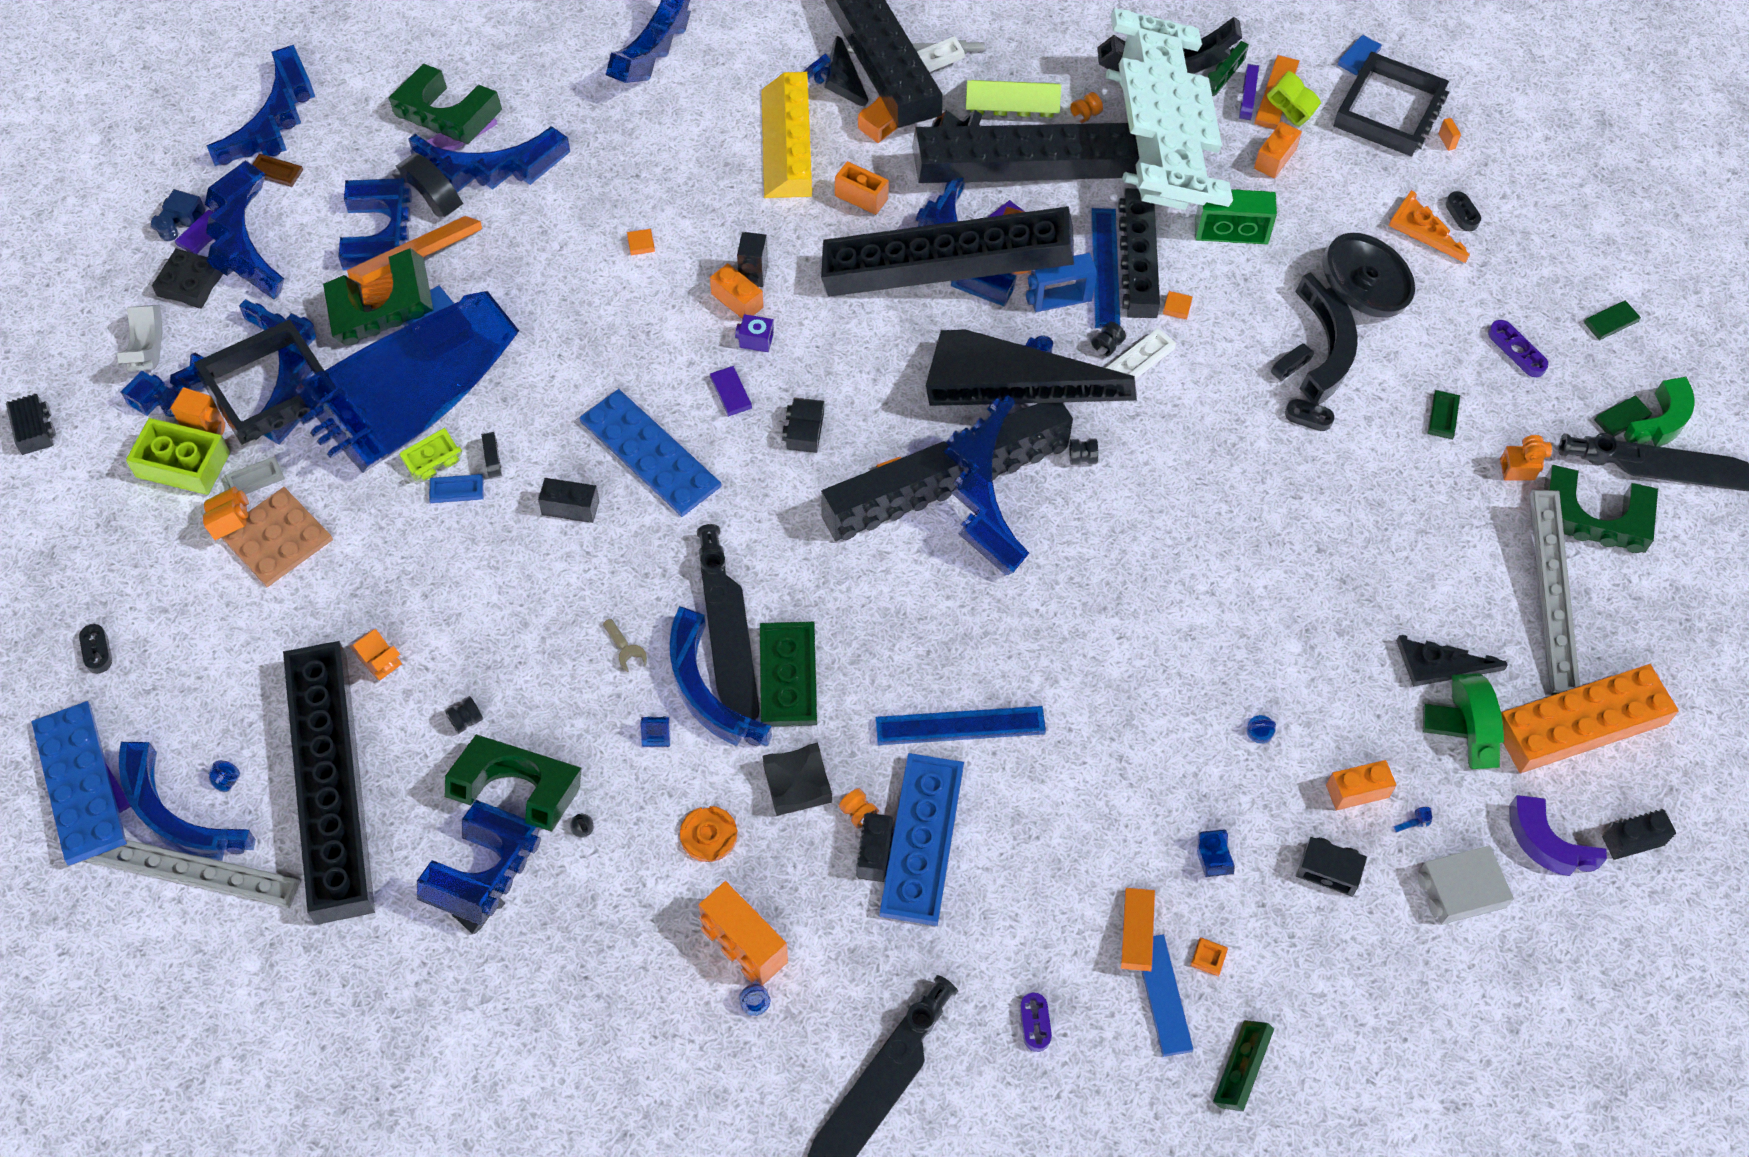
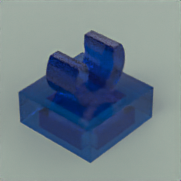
(818, 68)
(655, 731)

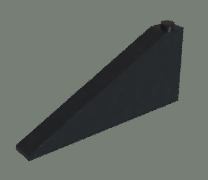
(980, 368)

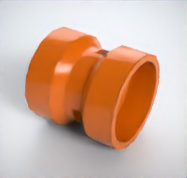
(1089, 106)
(856, 806)

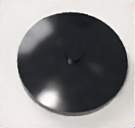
(1368, 275)

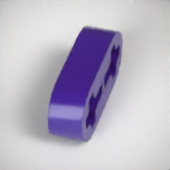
(1042, 1021)

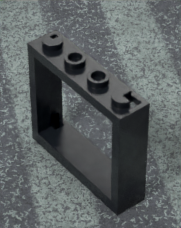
(1381, 133)
(243, 354)

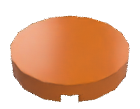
(705, 842)

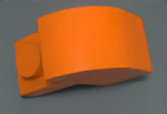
(376, 654)

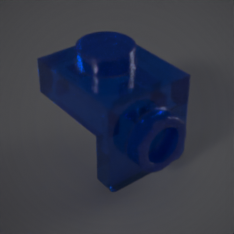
(188, 376)
(1214, 853)

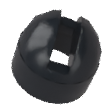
(575, 827)

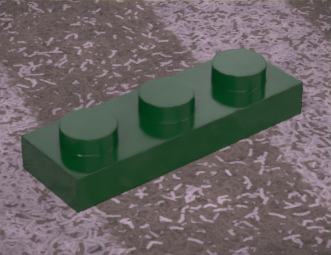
(1243, 1065)

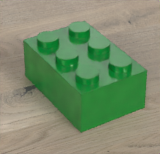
(1246, 220)

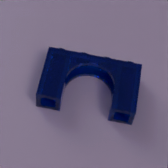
(375, 196)
(478, 894)

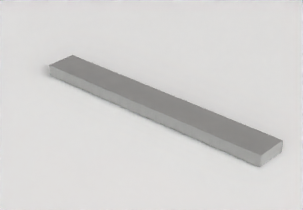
(1554, 591)
(201, 872)

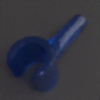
(1422, 814)

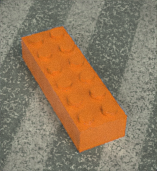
(1586, 718)

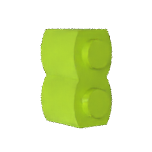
(1294, 98)

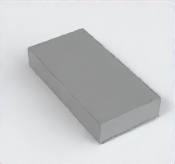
(256, 476)

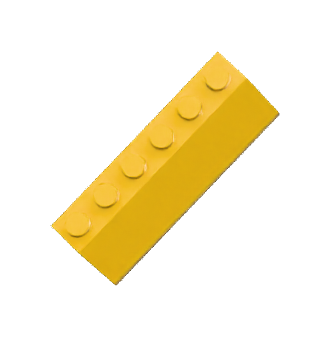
(786, 137)

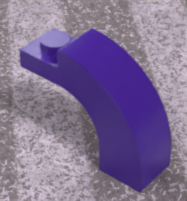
(1543, 846)

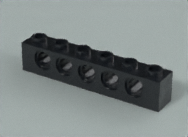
(1140, 256)

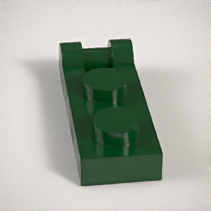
(1227, 68)

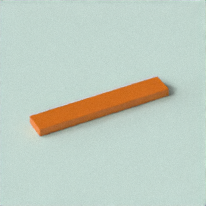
(423, 245)

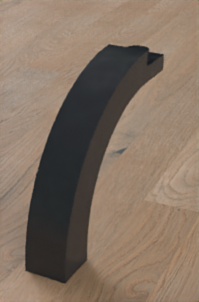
(1212, 51)
(1340, 334)

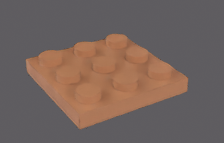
(277, 537)

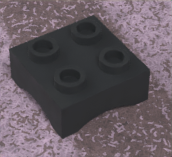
(186, 279)
(797, 779)

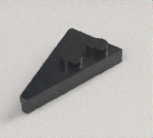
(842, 75)
(1437, 663)

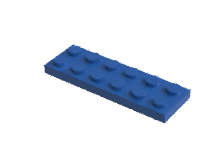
(650, 452)
(78, 783)
(922, 840)

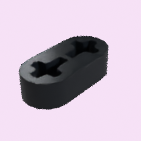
(1466, 209)
(1292, 362)
(1309, 415)
(491, 454)
(102, 647)

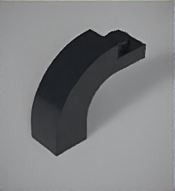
(429, 183)

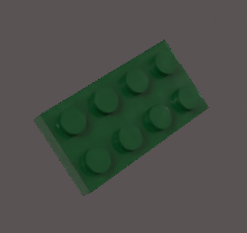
(788, 674)

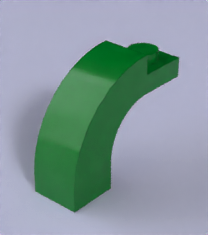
(1677, 406)
(1483, 719)

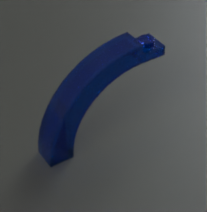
(701, 703)
(139, 786)

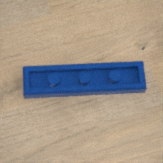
(1166, 1002)

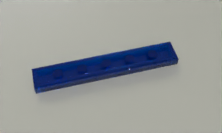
(1106, 263)
(960, 725)

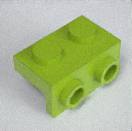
(430, 454)

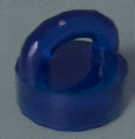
(1261, 729)
(223, 775)
(754, 999)

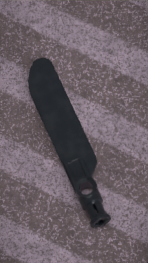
(1660, 461)
(727, 628)
(882, 1080)

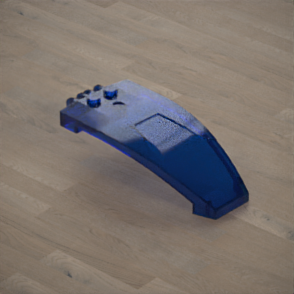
(406, 380)

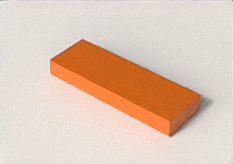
(1138, 929)

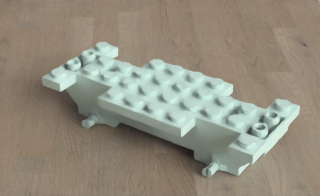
(1167, 112)

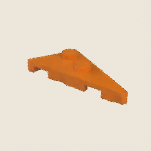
(1425, 227)

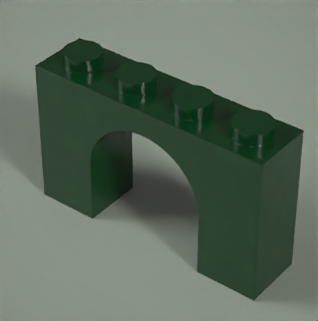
(460, 122)
(407, 301)
(1631, 531)
(491, 759)

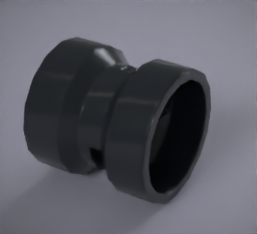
(1110, 337)
(1083, 451)
(462, 715)

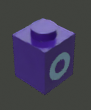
(755, 333)

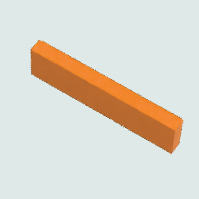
(1268, 114)

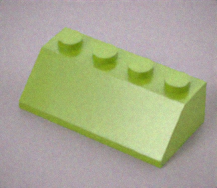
(1013, 96)

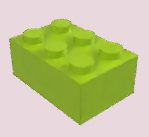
(178, 456)

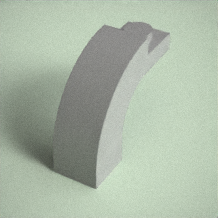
(144, 338)

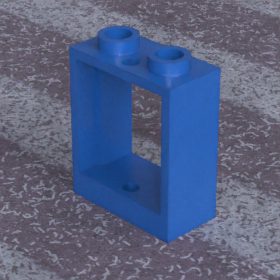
(1081, 292)

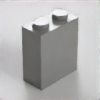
(1465, 885)

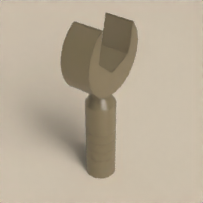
(626, 651)

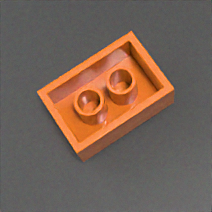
(742, 934)

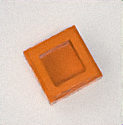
(1449, 134)
(640, 242)
(1177, 305)
(1209, 956)

